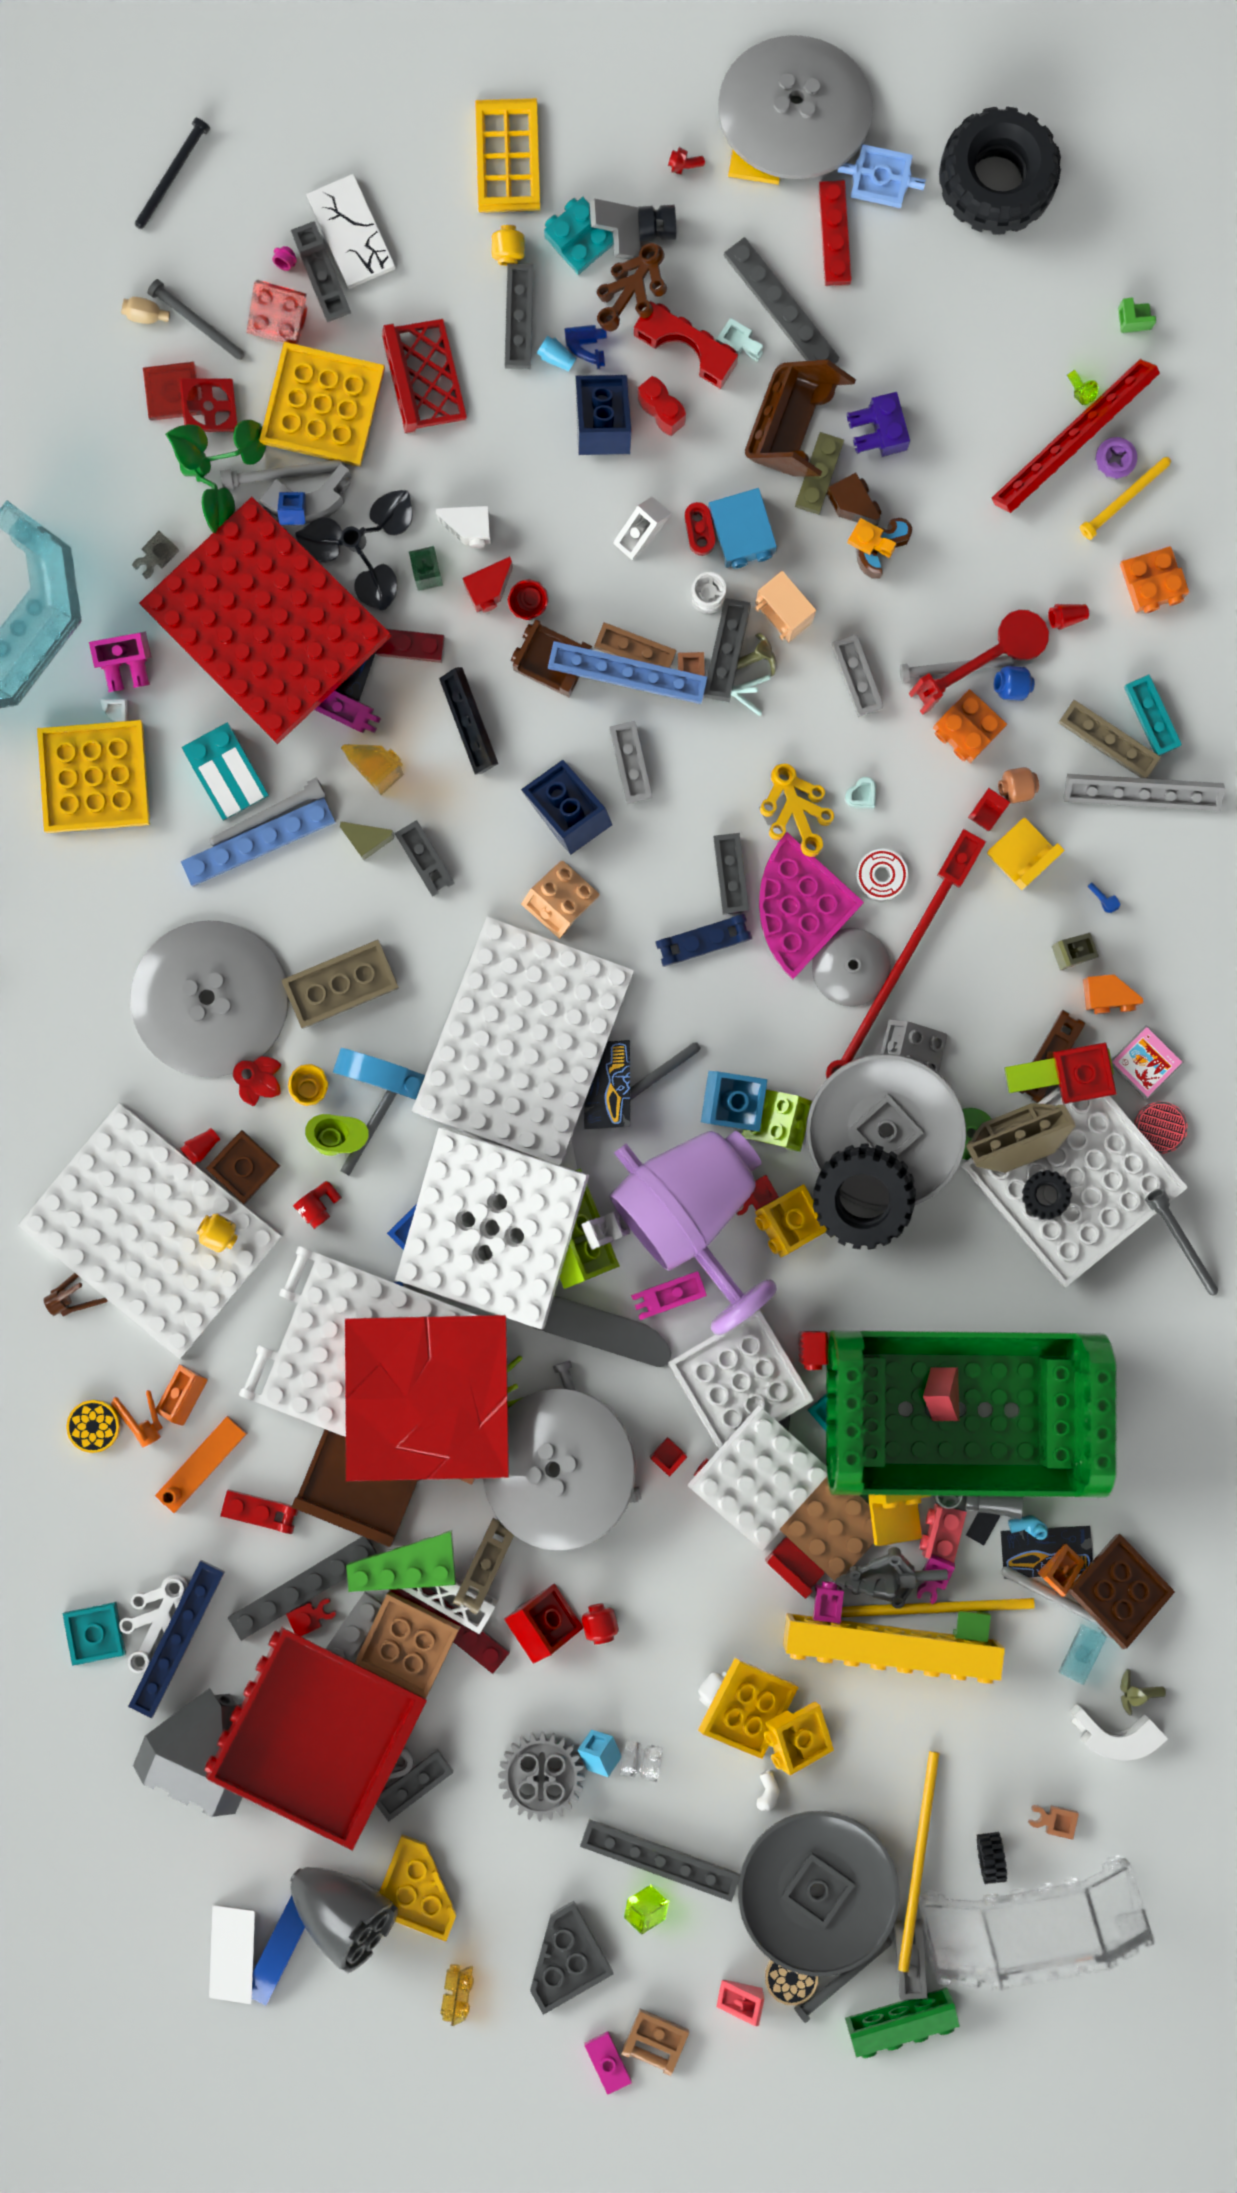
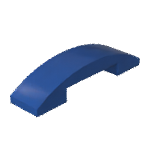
(277, 1953)

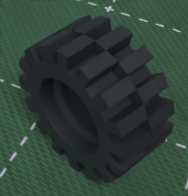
(1058, 1183)
(991, 1858)

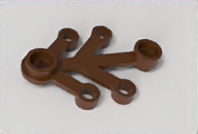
(648, 261)

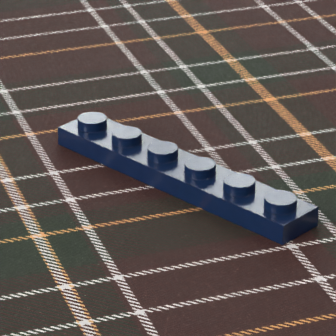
(176, 1639)

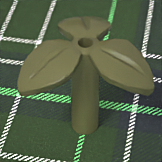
(762, 651)
(1137, 1696)

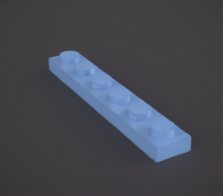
(627, 672)
(258, 842)

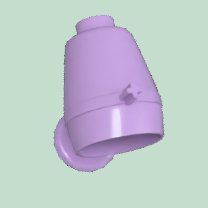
(685, 1201)

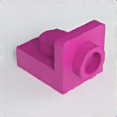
(828, 1602)

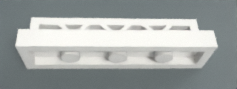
(487, 1606)

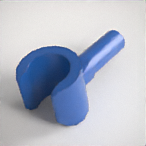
(1108, 904)

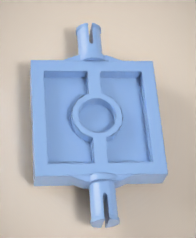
(881, 176)

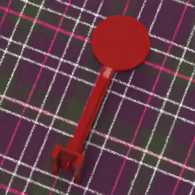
(1020, 636)

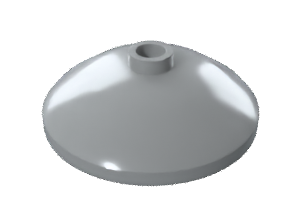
(841, 983)

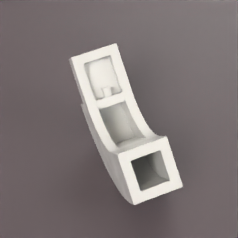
(1126, 1745)

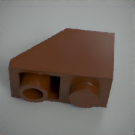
(852, 500)

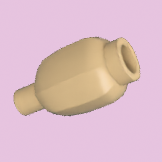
(143, 311)

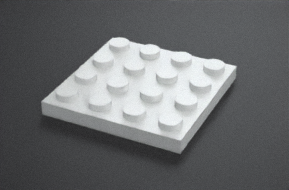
(738, 1373)
(759, 1478)

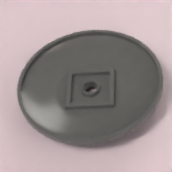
(826, 1931)

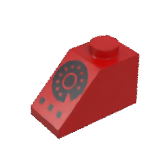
(488, 585)

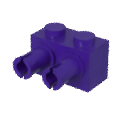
(888, 422)

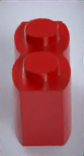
(658, 403)

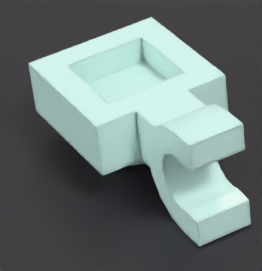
(739, 338)

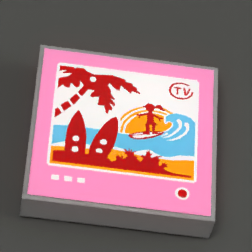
(1146, 1062)

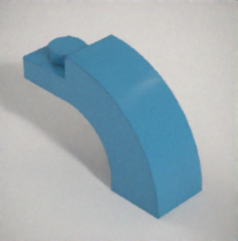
(378, 1073)

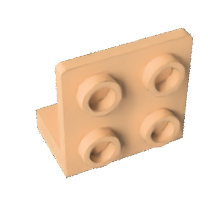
(559, 898)

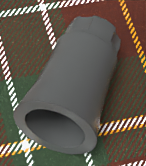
(999, 1505)

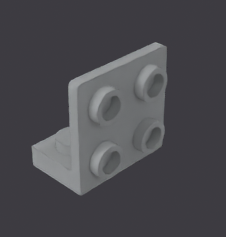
(915, 1042)

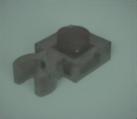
(158, 551)

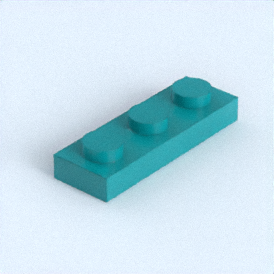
(1152, 715)

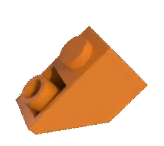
(1109, 992)

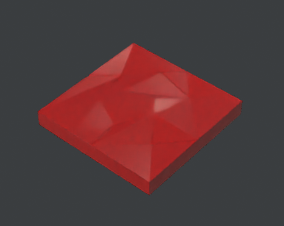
(426, 1398)

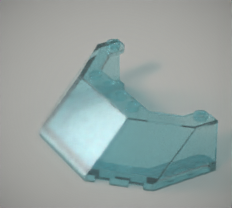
(46, 612)

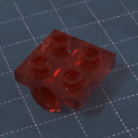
(276, 312)

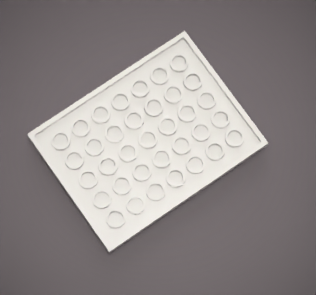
(523, 1041)
(129, 1227)

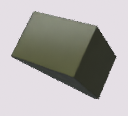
(366, 838)
(1074, 951)

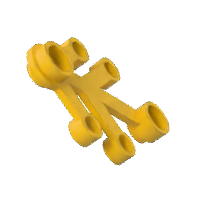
(796, 806)

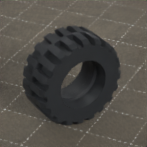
(856, 1229)

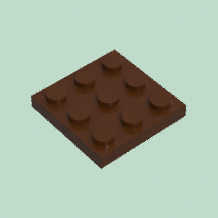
(1121, 1591)

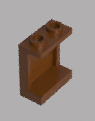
(534, 657)

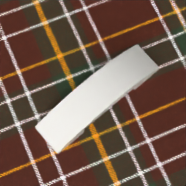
(605, 1229)

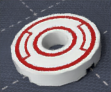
(882, 859)

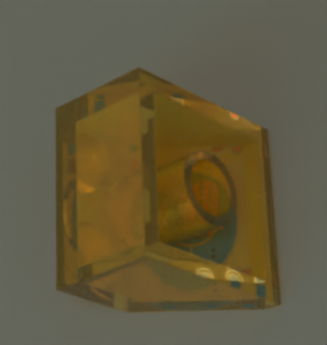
(375, 764)

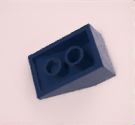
(603, 414)
(567, 807)

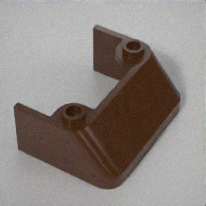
(787, 414)

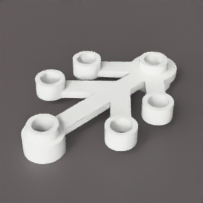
(159, 1618)

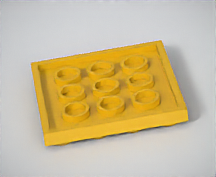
(322, 404)
(93, 776)

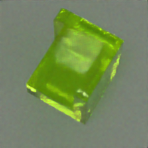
(646, 1909)

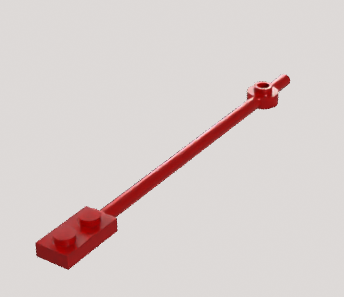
(953, 873)

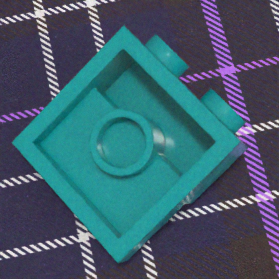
(575, 238)

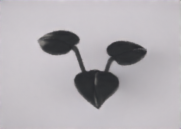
(324, 536)

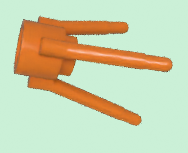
(144, 1432)

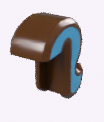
(899, 531)

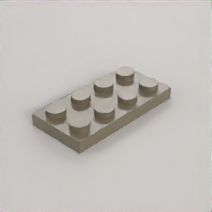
(340, 984)

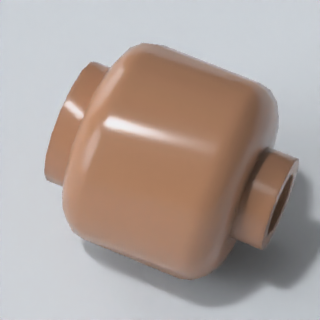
(1018, 785)

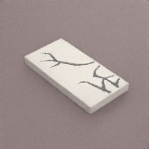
(350, 231)

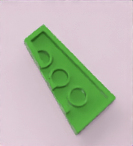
(409, 1566)

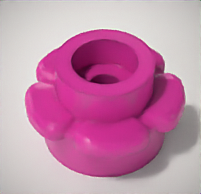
(284, 258)

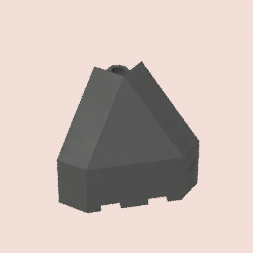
(179, 1748)

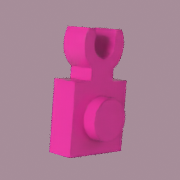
(935, 1563)

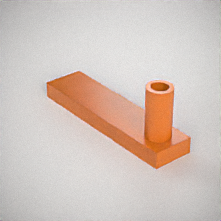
(201, 1464)

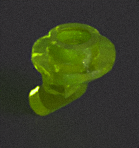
(1083, 392)

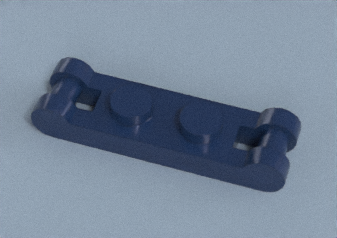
(703, 940)

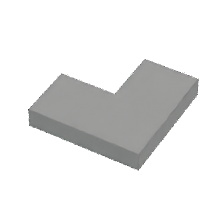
(622, 221)

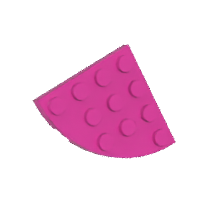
(801, 905)

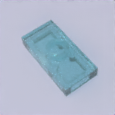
(1082, 1654)

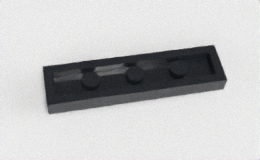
(468, 720)

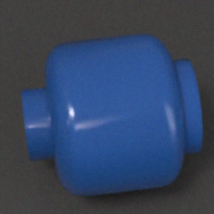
(1013, 683)

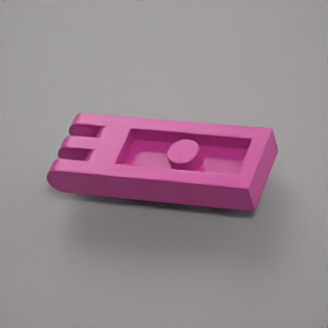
(670, 1294)

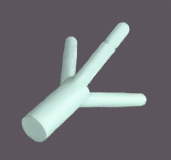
(746, 688)

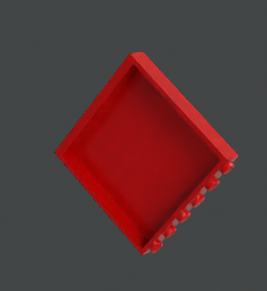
(315, 1738)

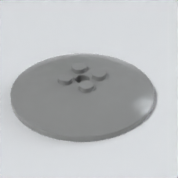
(787, 136)
(246, 1007)
(896, 1092)
(593, 1476)

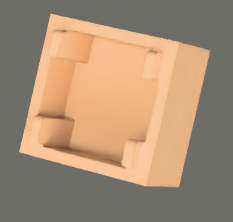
(785, 606)

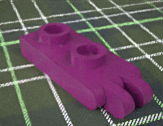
(348, 712)

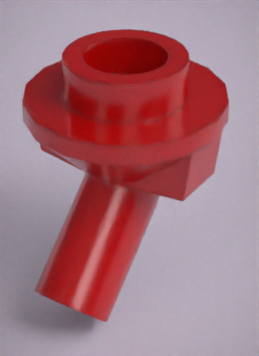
(679, 161)

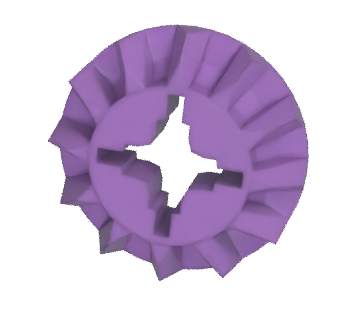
(1117, 446)

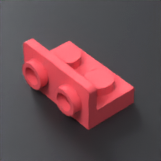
(943, 1532)

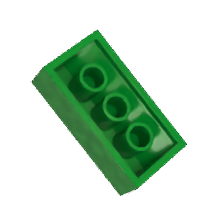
(902, 2023)

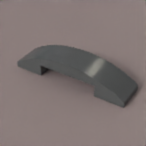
(320, 271)

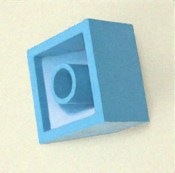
(734, 1100)

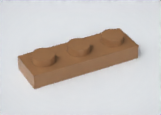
(632, 646)

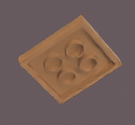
(831, 1529)
(407, 1644)

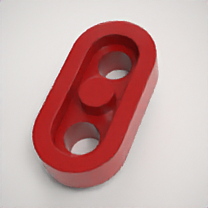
(699, 529)

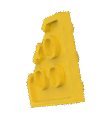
(418, 1890)

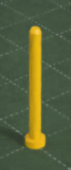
(1089, 529)

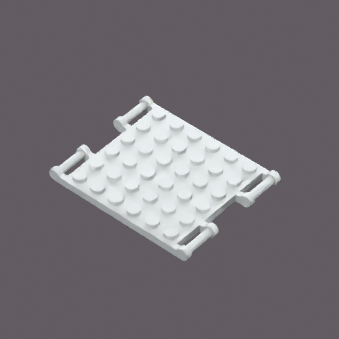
(310, 1364)

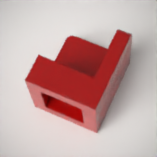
(988, 809)
(668, 1456)

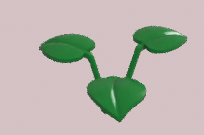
(189, 447)

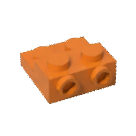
(1154, 580)
(969, 726)

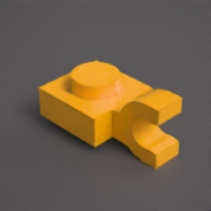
(868, 537)

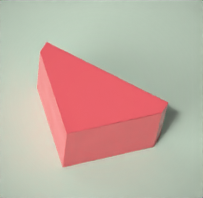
(942, 1394)
(741, 2001)

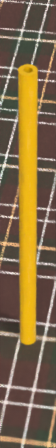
(938, 1607)
(918, 1863)

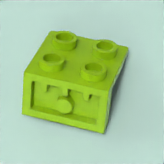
(782, 1121)

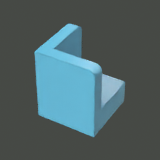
(599, 1753)

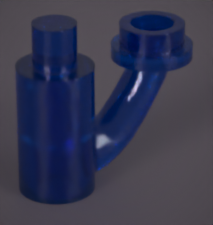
(582, 336)

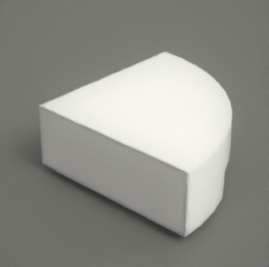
(116, 709)

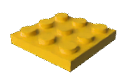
(743, 1706)

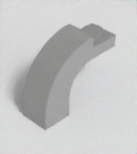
(319, 503)

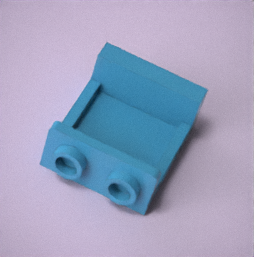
(743, 528)

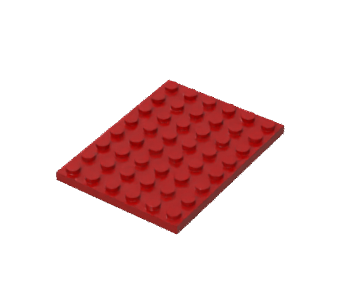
(265, 620)

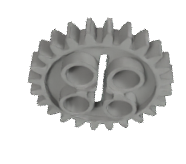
(565, 1776)

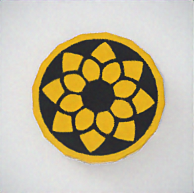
(93, 1426)

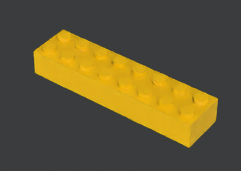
(893, 1647)

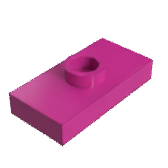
(607, 2062)

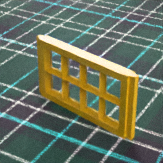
(505, 107)

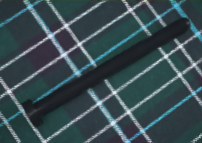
(200, 128)

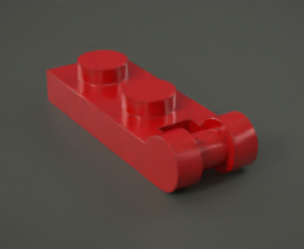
(258, 1511)

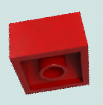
(543, 1624)

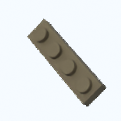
(1109, 740)

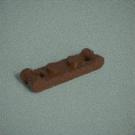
(1056, 1041)

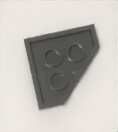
(567, 1960)

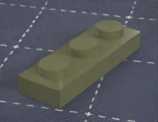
(815, 487)

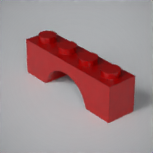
(662, 327)

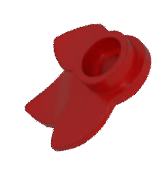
(261, 1079)

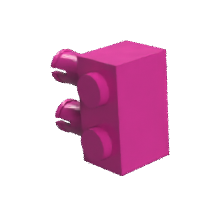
(127, 649)

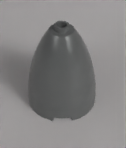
(342, 1914)

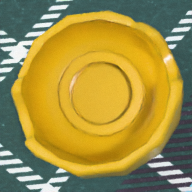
(308, 1085)

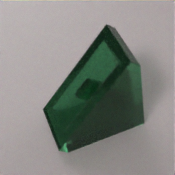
(425, 568)

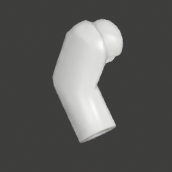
(771, 1793)

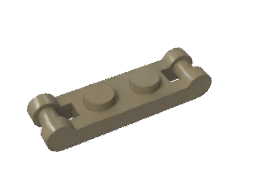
(484, 1566)

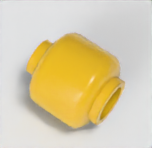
(508, 245)
(217, 1232)

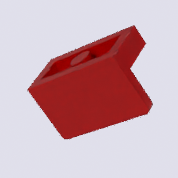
(794, 1567)

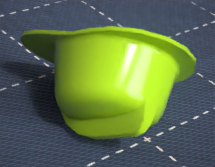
(336, 1134)

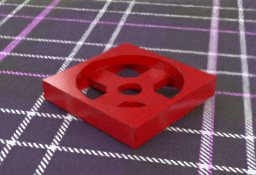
(206, 385)

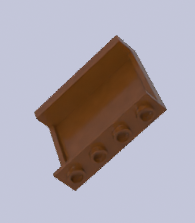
(361, 1507)

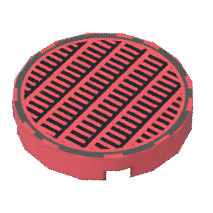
(1162, 1126)

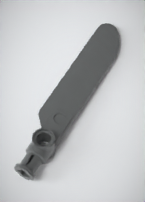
(607, 1332)

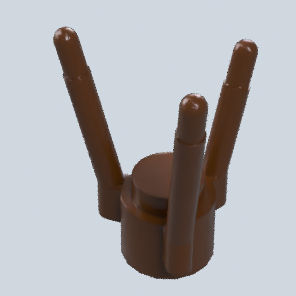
(60, 1300)

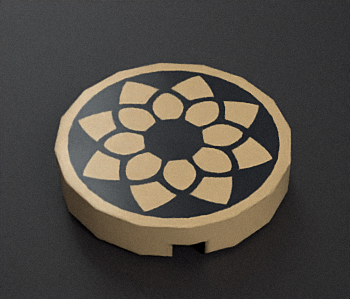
(789, 1986)

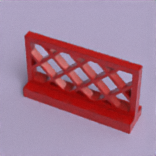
(401, 374)

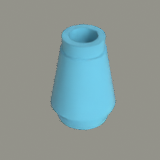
(556, 354)

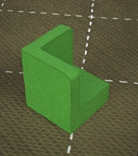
(1135, 316)
(973, 1626)

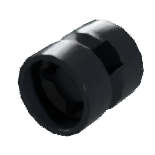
(647, 222)

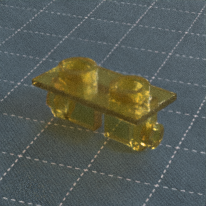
(456, 2006)

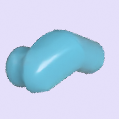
(1029, 1524)

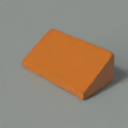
(181, 1395)

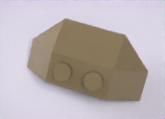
(1020, 1137)

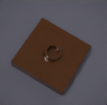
(243, 1167)

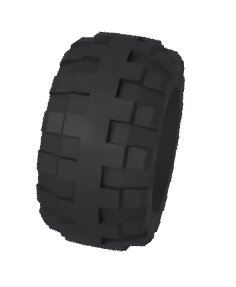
(1007, 136)

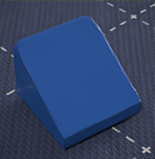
(292, 508)

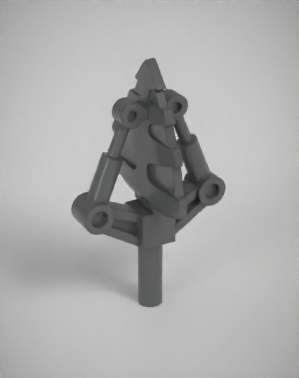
(888, 1578)

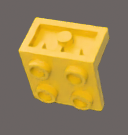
(1023, 853)
(895, 1518)

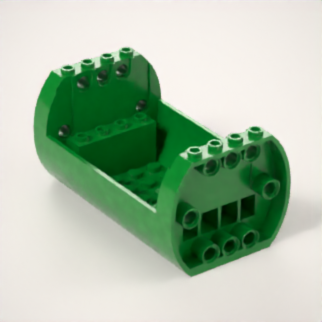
(1052, 1448)

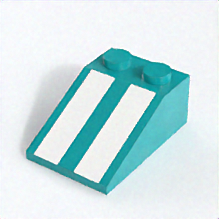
(225, 771)

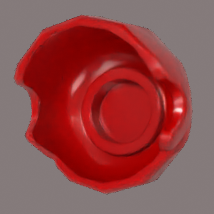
(528, 599)

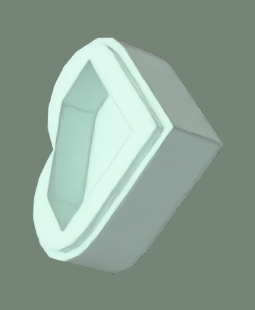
(863, 794)

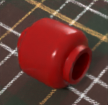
(600, 1624)

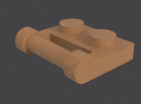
(658, 2034)

